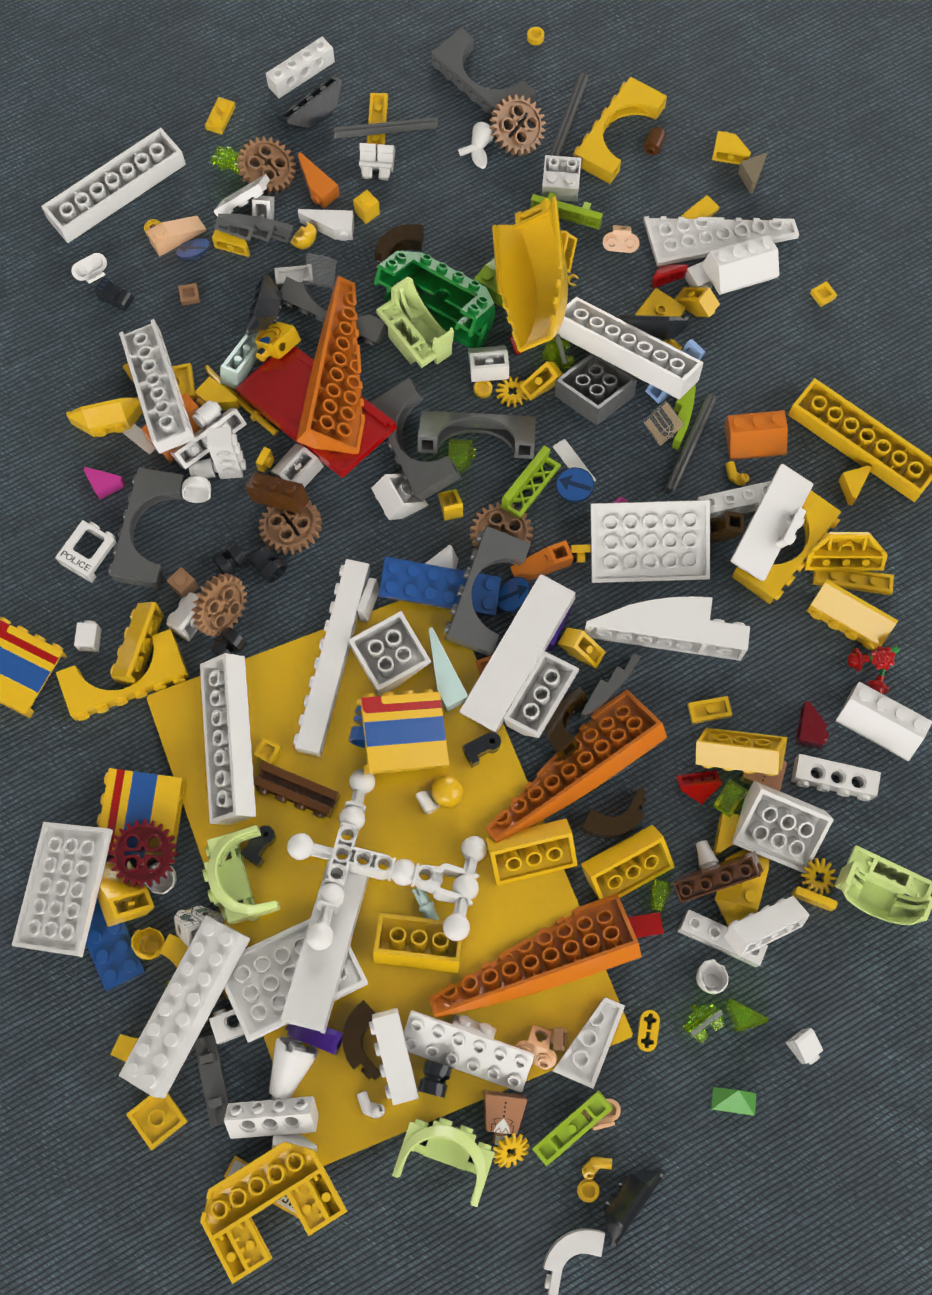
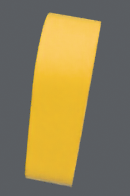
(653, 1032)

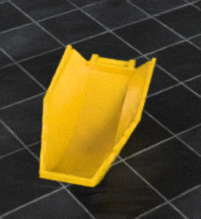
(532, 274)

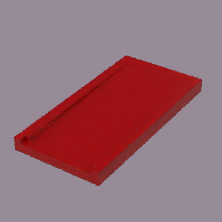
(280, 393)

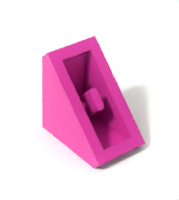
(104, 482)

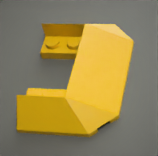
(233, 1202)

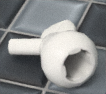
(480, 138)

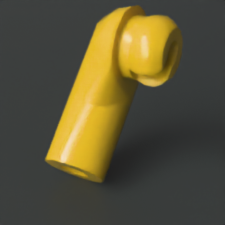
(734, 476)
(593, 1165)

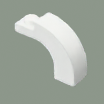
(568, 1245)

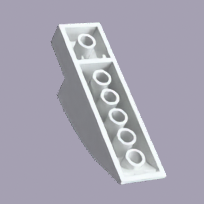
(673, 625)

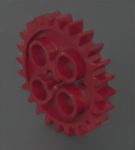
(145, 834)

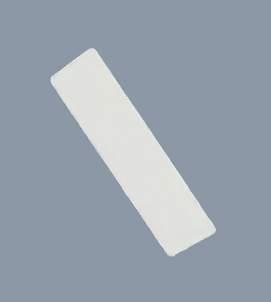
(138, 437)
(569, 456)

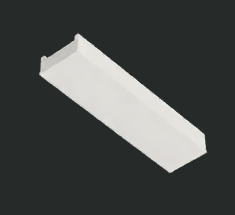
(157, 387)
(518, 653)
(320, 971)

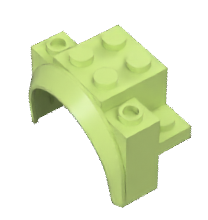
(413, 327)
(230, 879)
(881, 888)
(448, 1146)

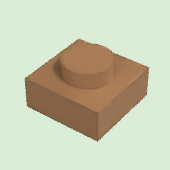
(189, 294)
(559, 1039)

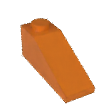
(321, 187)

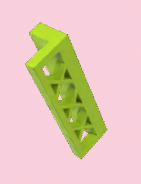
(525, 478)

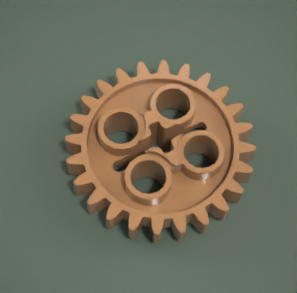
(505, 113)
(266, 163)
(507, 520)
(275, 535)
(219, 604)

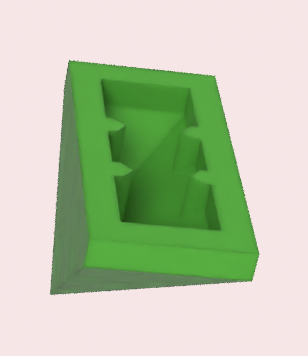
(733, 1101)

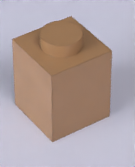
(182, 583)

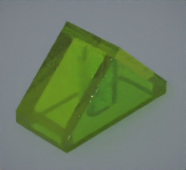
(730, 798)
(742, 1016)

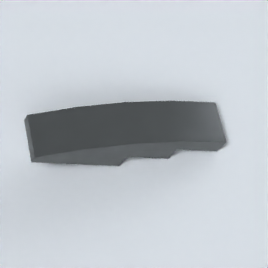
(246, 226)
(605, 691)

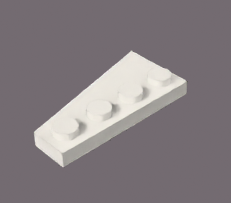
(588, 1050)

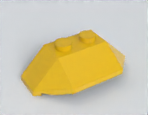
(106, 416)
(847, 552)
(743, 898)

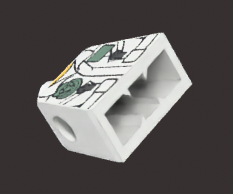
(189, 921)

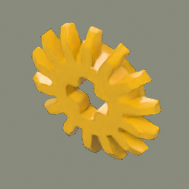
(504, 392)
(811, 875)
(519, 1146)

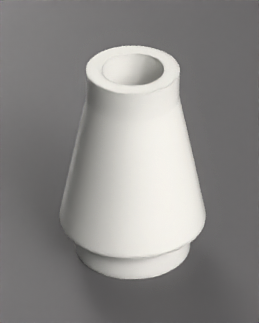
(705, 855)

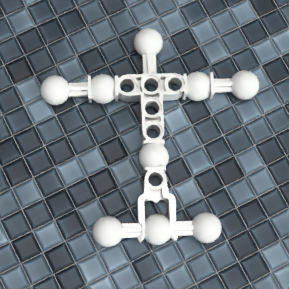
(401, 871)

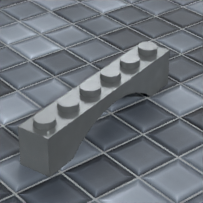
(298, 295)

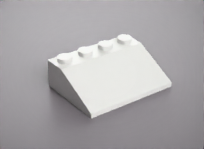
(781, 827)

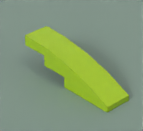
(684, 407)

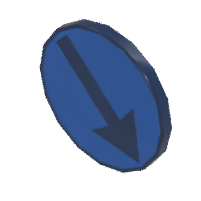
(193, 249)
(575, 485)
(513, 594)

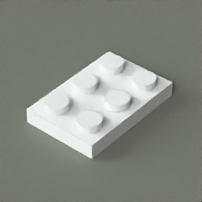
(242, 196)

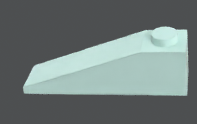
(239, 362)
(447, 680)

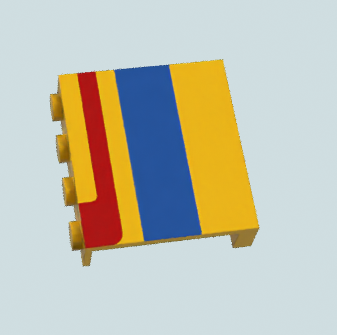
(24, 666)
(403, 731)
(140, 797)

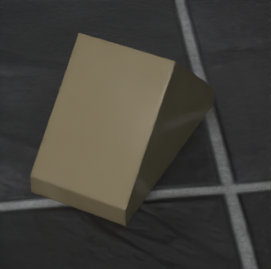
(750, 171)

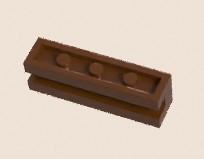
(296, 789)
(718, 877)

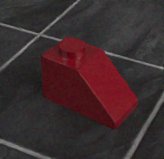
(811, 727)

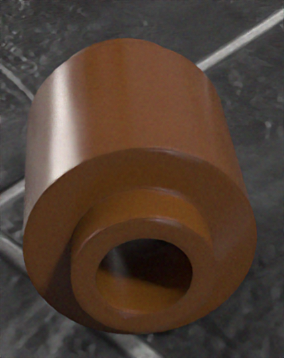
(654, 141)

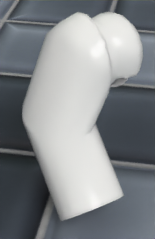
(370, 1108)

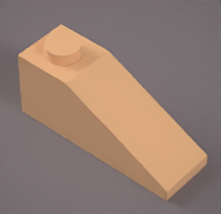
(174, 233)

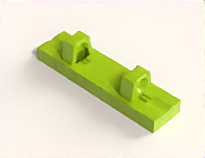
(573, 213)
(572, 1128)

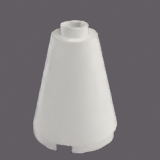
(289, 1066)

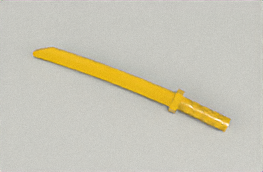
(255, 415)

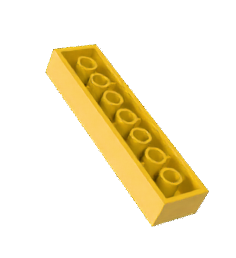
(863, 439)

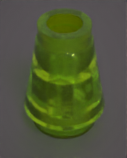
(659, 894)

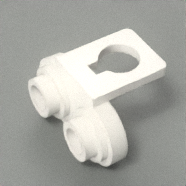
(89, 268)

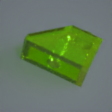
(461, 453)

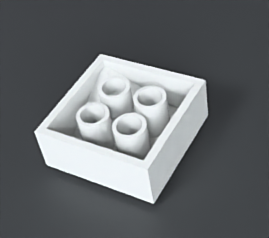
(389, 653)

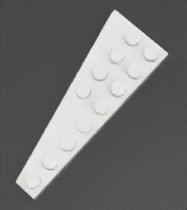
(694, 238)

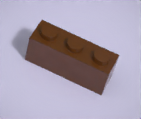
(277, 492)

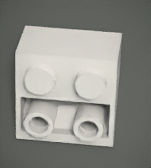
(561, 177)
(488, 363)
(298, 465)

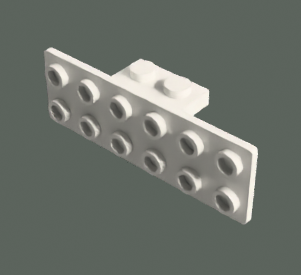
(773, 523)
(468, 1048)

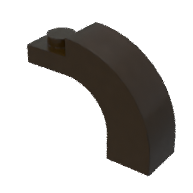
(398, 239)
(726, 526)
(556, 729)
(614, 827)
(353, 1040)

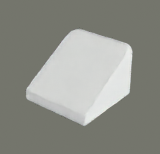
(426, 801)

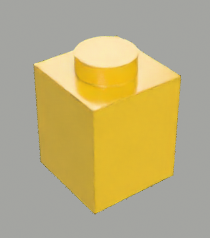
(366, 206)

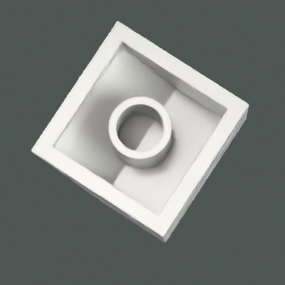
(395, 497)
(181, 620)

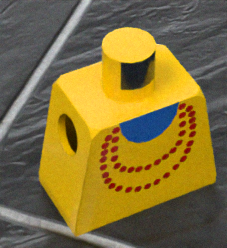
(276, 341)

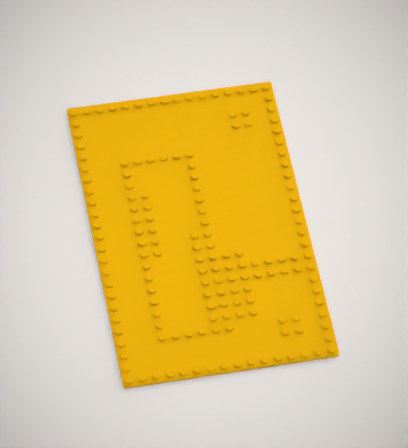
(402, 830)

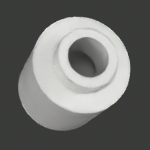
(207, 414)
(203, 468)

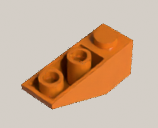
(544, 562)

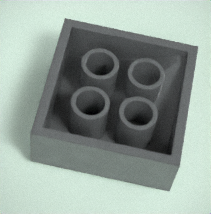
(595, 388)

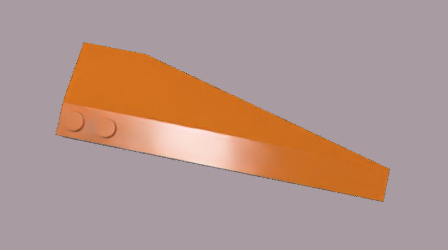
(333, 403)
(607, 744)
(573, 948)

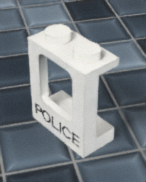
(79, 564)

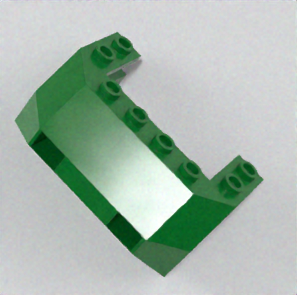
(445, 292)

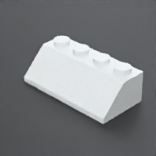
(742, 264)
(540, 695)
(883, 721)

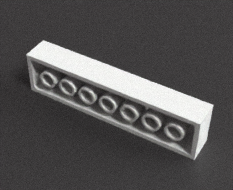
(114, 185)
(630, 348)
(227, 740)
(184, 1007)

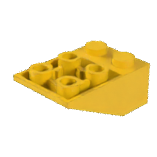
(120, 900)

